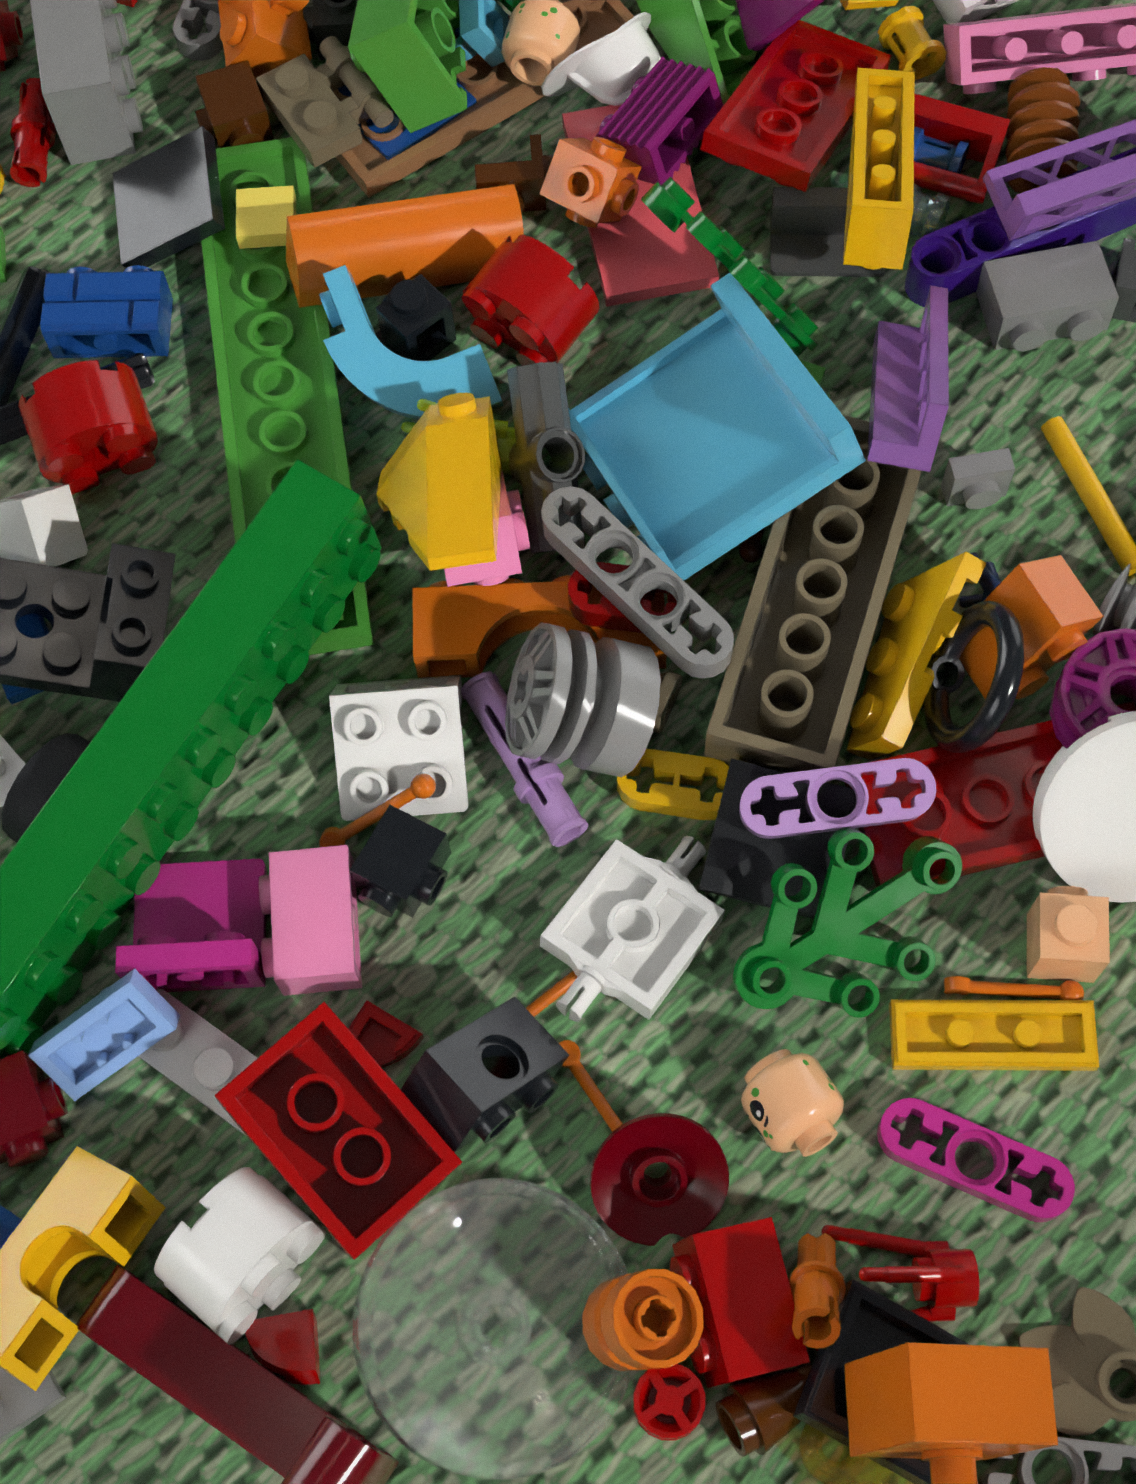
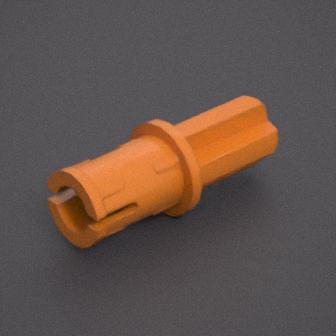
(817, 1291)

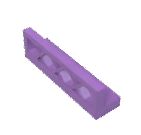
(1069, 197)
(910, 387)

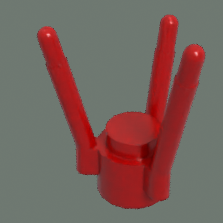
(937, 1275)

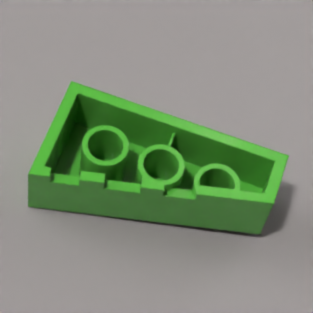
(411, 56)

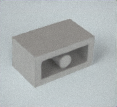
(1047, 296)

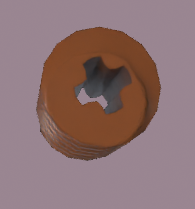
(1041, 117)

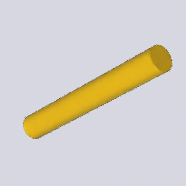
(1091, 492)

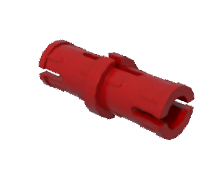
(32, 136)

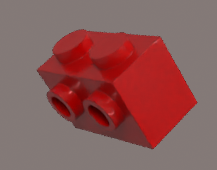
(743, 1301)

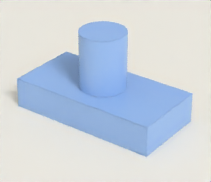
(104, 1035)

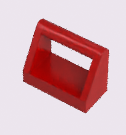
(956, 124)

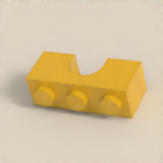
(79, 1215)

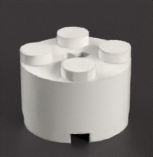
(238, 1253)

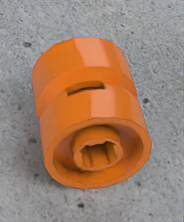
(643, 1320)

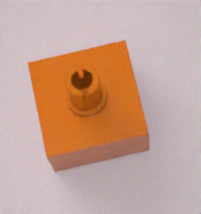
(950, 1405)

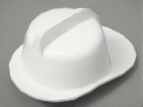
(608, 64)

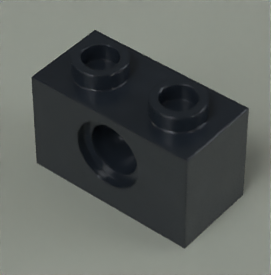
(485, 1074)

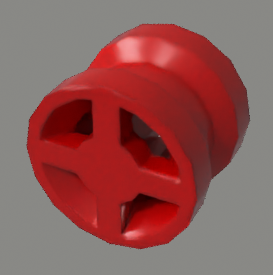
(671, 1387)

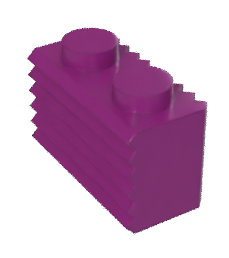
(664, 117)

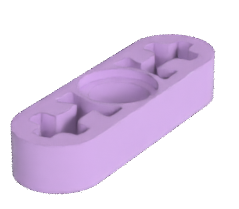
(884, 776)

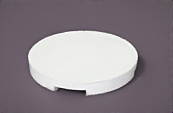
(1089, 810)

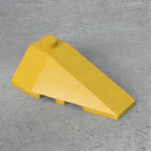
(447, 483)

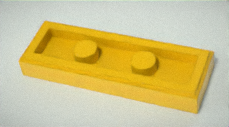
(993, 1035)

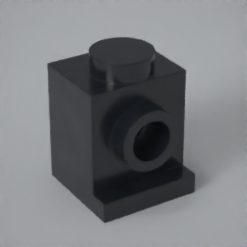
(408, 312)

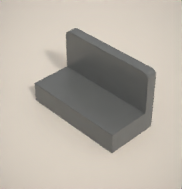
(810, 234)

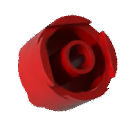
(529, 301)
(88, 424)

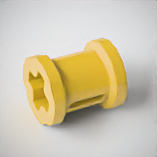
(911, 42)

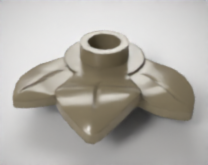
(1084, 1360)

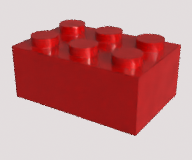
(338, 1130)

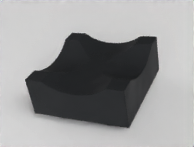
(744, 864)

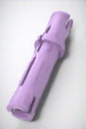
(536, 780)

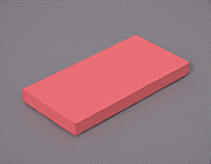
(640, 253)

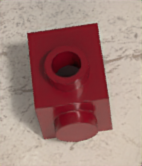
(27, 1111)

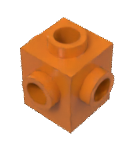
(591, 180)

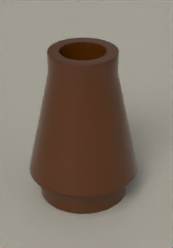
(761, 1410)

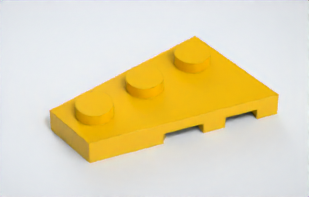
(898, 680)

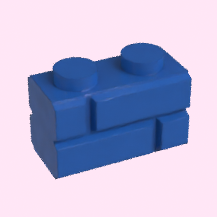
(107, 313)

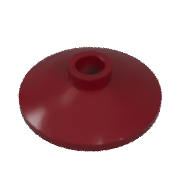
(675, 1203)

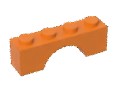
(463, 625)

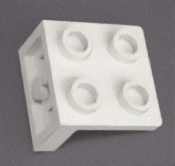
(391, 735)

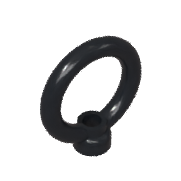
(1003, 687)

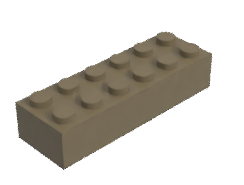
(812, 620)

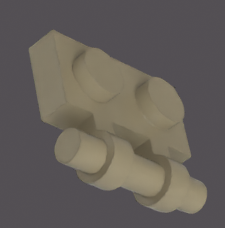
(311, 111)

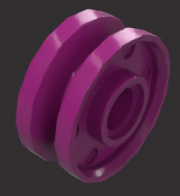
(1088, 679)

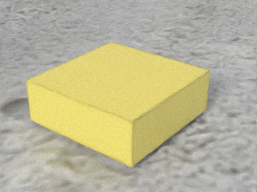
(263, 215)

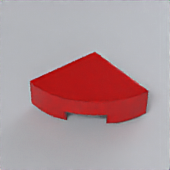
(384, 1034)
(287, 1345)

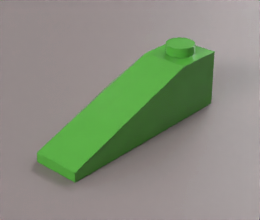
(704, 35)

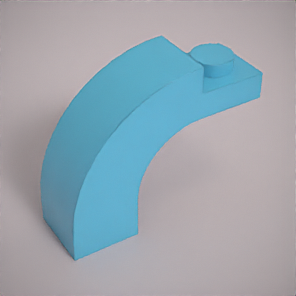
(387, 377)

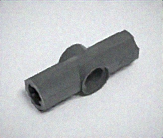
(540, 422)

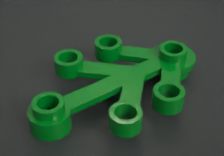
(671, 204)
(839, 926)

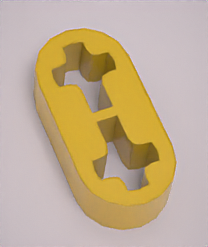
(673, 798)

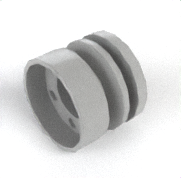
(582, 700)

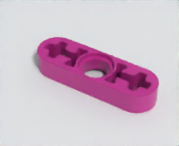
(1018, 1195)

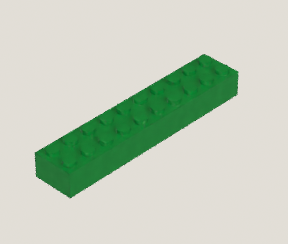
(173, 741)

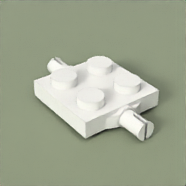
(632, 928)

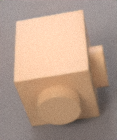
(1068, 935)

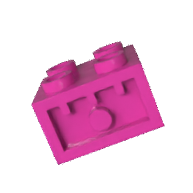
(199, 928)

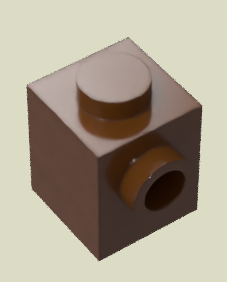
(233, 106)

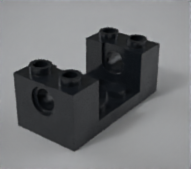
(100, 623)

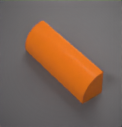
(397, 240)

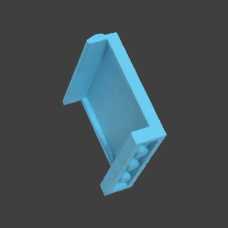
(713, 436)

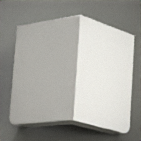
(41, 527)

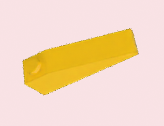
(880, 170)

